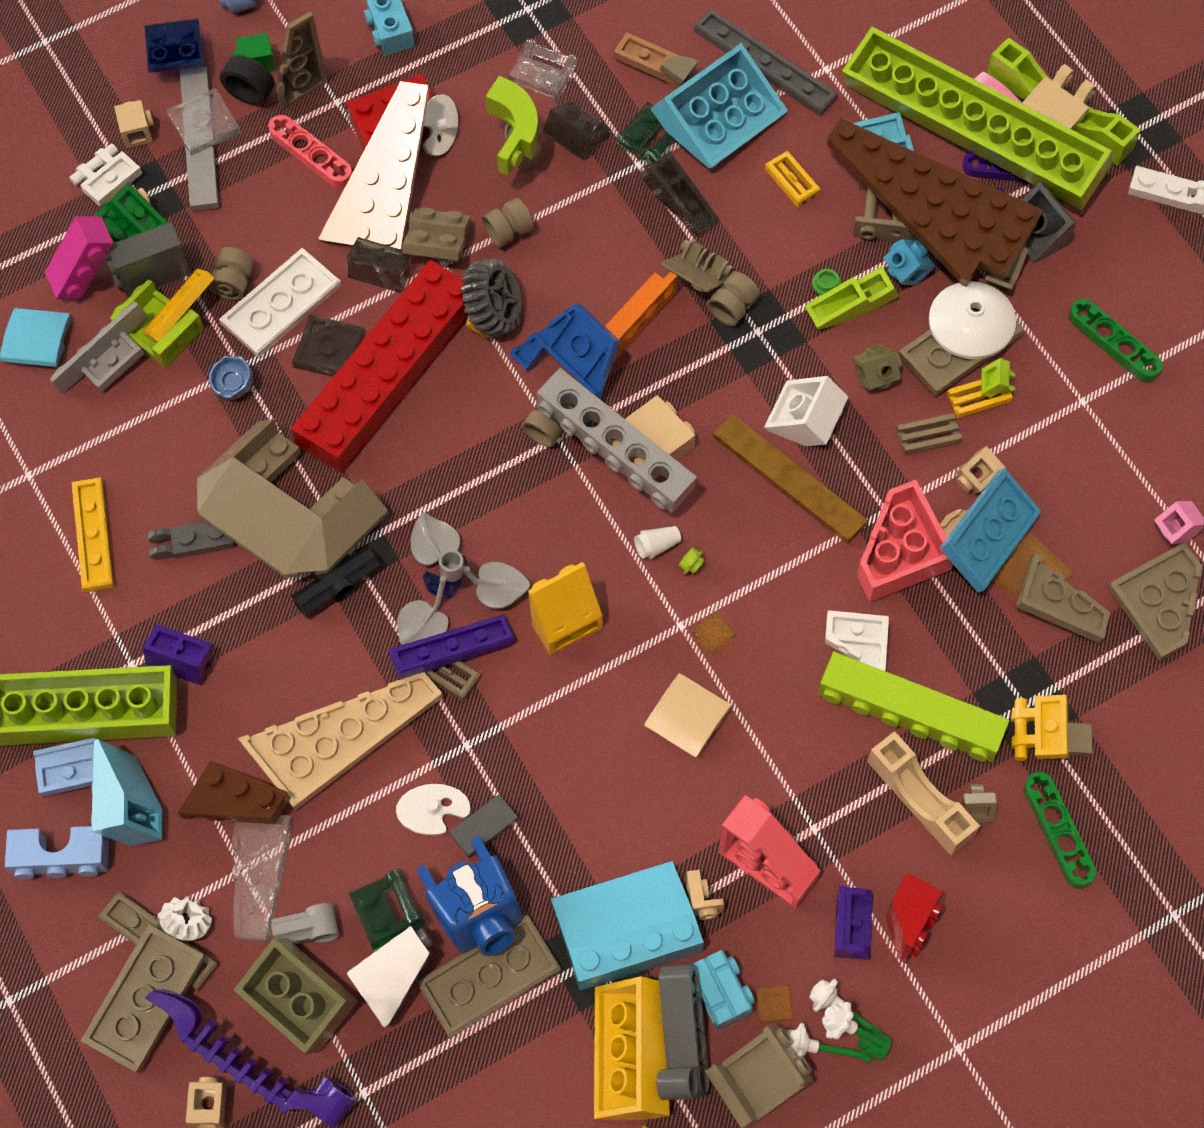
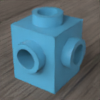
(908, 261)

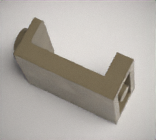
(760, 1076)

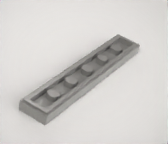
(201, 166)

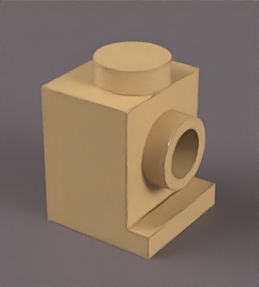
(985, 463)
(197, 1094)

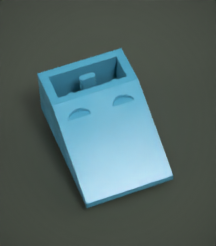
(123, 798)

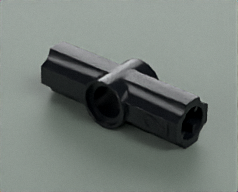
(336, 584)

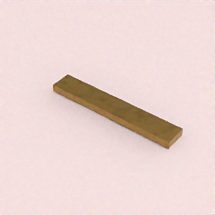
(790, 479)

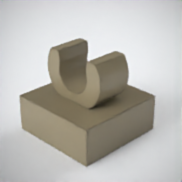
(980, 804)

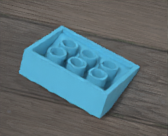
(720, 107)
(627, 925)

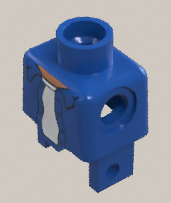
(475, 903)

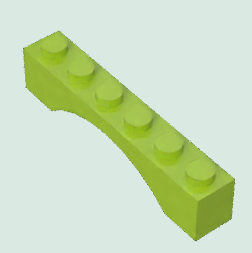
(1021, 74)

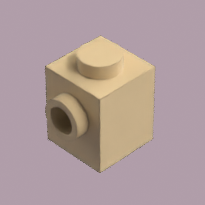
(134, 123)

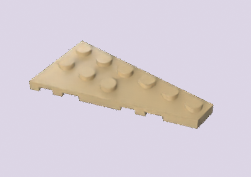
(331, 740)

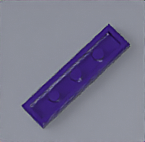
(451, 646)

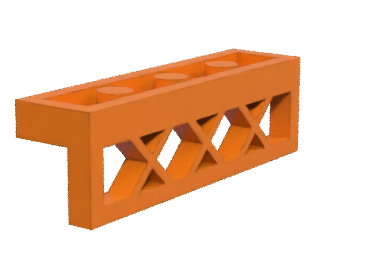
(642, 309)

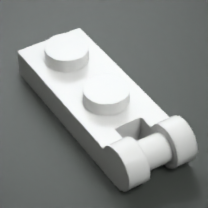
(1167, 189)

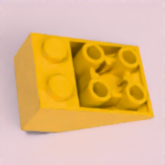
(564, 608)

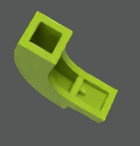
(515, 107)

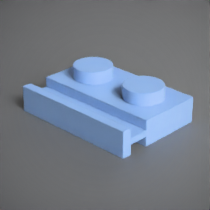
(64, 767)

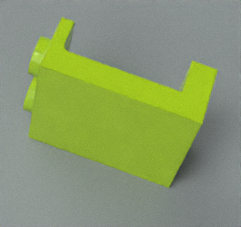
(175, 340)

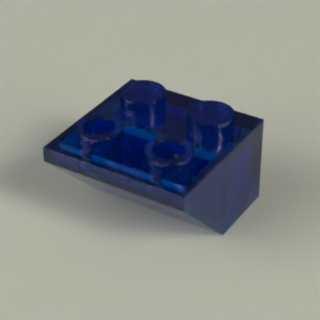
(174, 45)

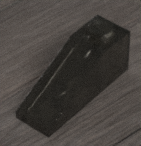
(679, 193)

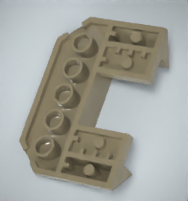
(271, 525)

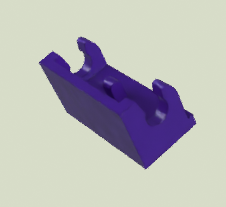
(183, 652)
(853, 923)

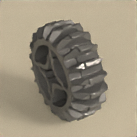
(491, 297)

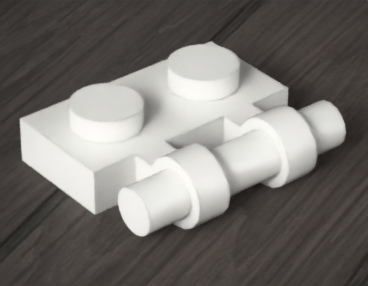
(110, 178)

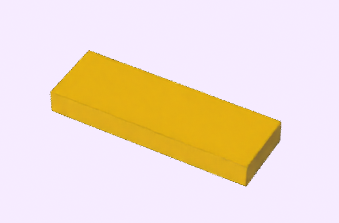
(178, 305)

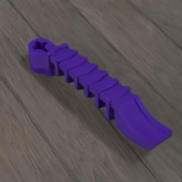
(328, 1101)

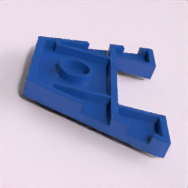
(577, 344)

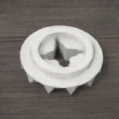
(174, 923)

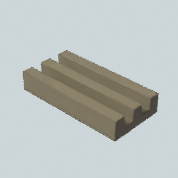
(948, 420)
(452, 689)

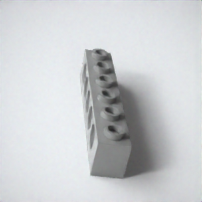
(564, 389)

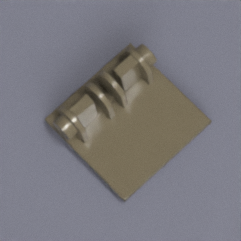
(696, 268)

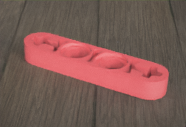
(309, 152)

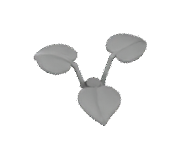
(438, 541)

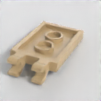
(1058, 104)

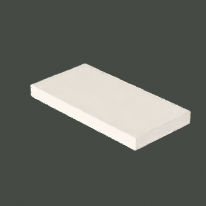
(280, 302)

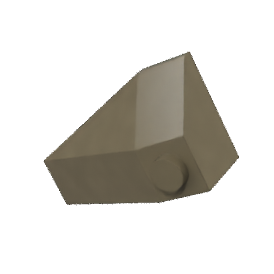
(301, 62)

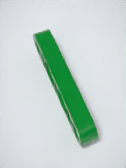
(1118, 337)
(1054, 831)

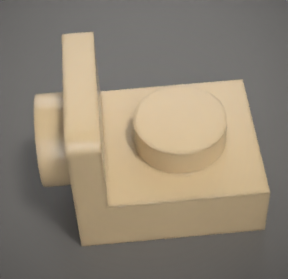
(697, 892)

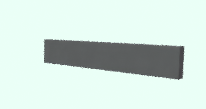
(774, 67)

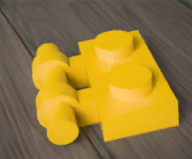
(1050, 727)

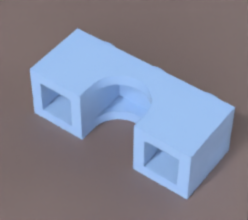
(84, 854)

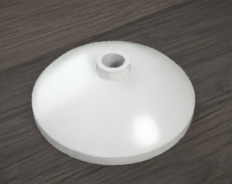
(970, 332)

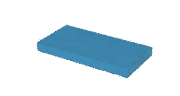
(990, 530)

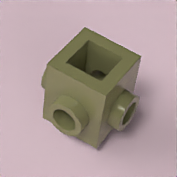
(877, 367)

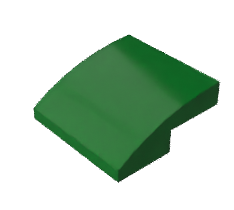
(129, 214)

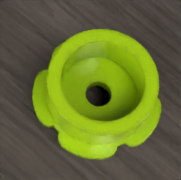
(691, 561)

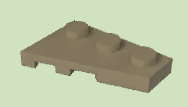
(1056, 601)

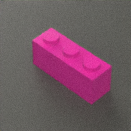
(78, 257)

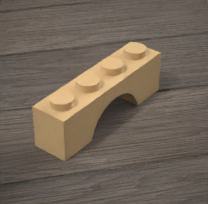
(902, 773)

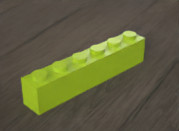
(913, 707)

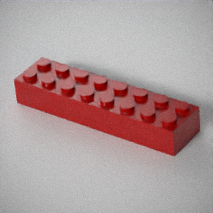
(382, 368)

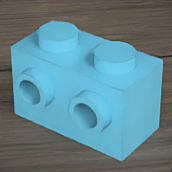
(390, 25)

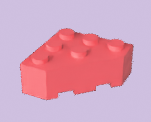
(902, 544)
(767, 851)

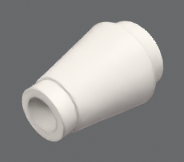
(655, 541)

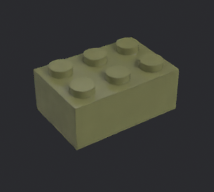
(295, 995)

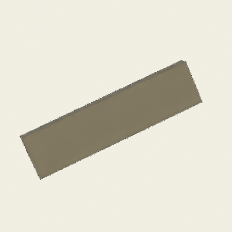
(132, 921)

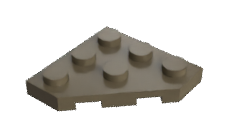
(1161, 599)

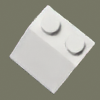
(807, 410)

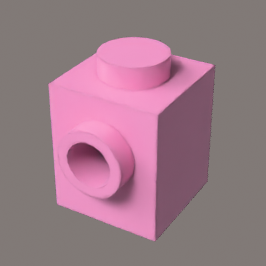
(1180, 522)

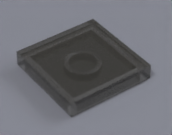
(326, 345)

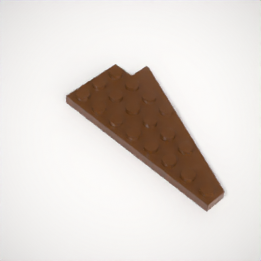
(947, 211)

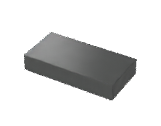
(486, 823)

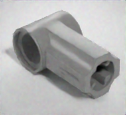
(314, 925)

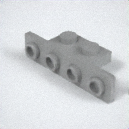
(106, 354)

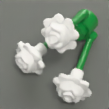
(837, 1021)

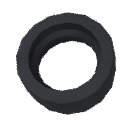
(247, 80)

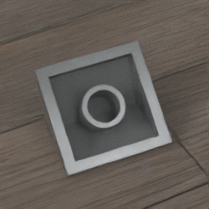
(1053, 228)

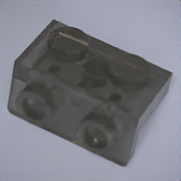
(575, 129)

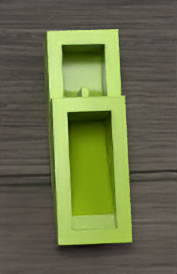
(852, 299)

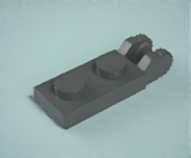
(188, 541)

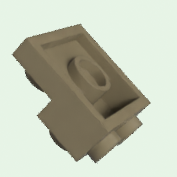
(437, 234)

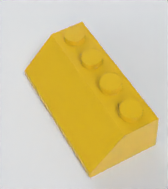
(628, 1051)

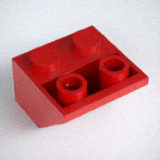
(909, 912)

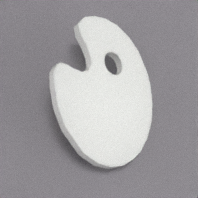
(441, 120)
(423, 812)

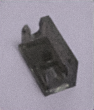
(378, 264)

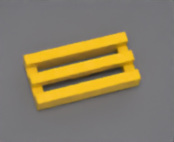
(785, 185)
(969, 388)

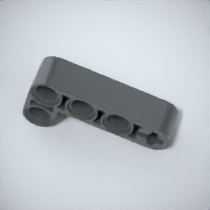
(682, 1034)

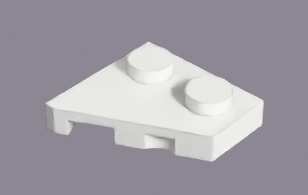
(859, 636)

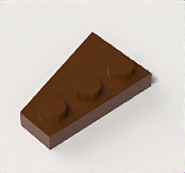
(233, 796)

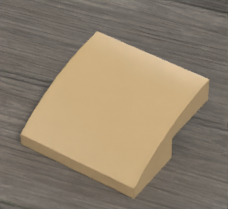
(688, 715)

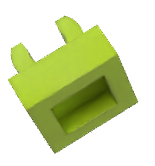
(996, 378)

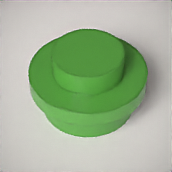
(825, 281)

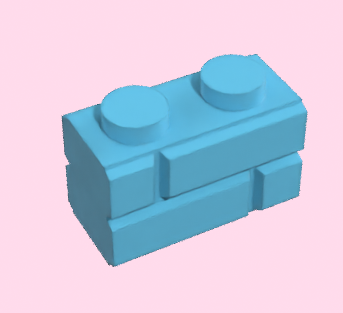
(722, 992)

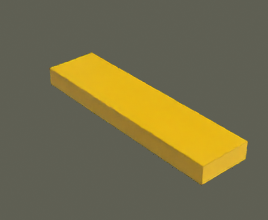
(92, 535)

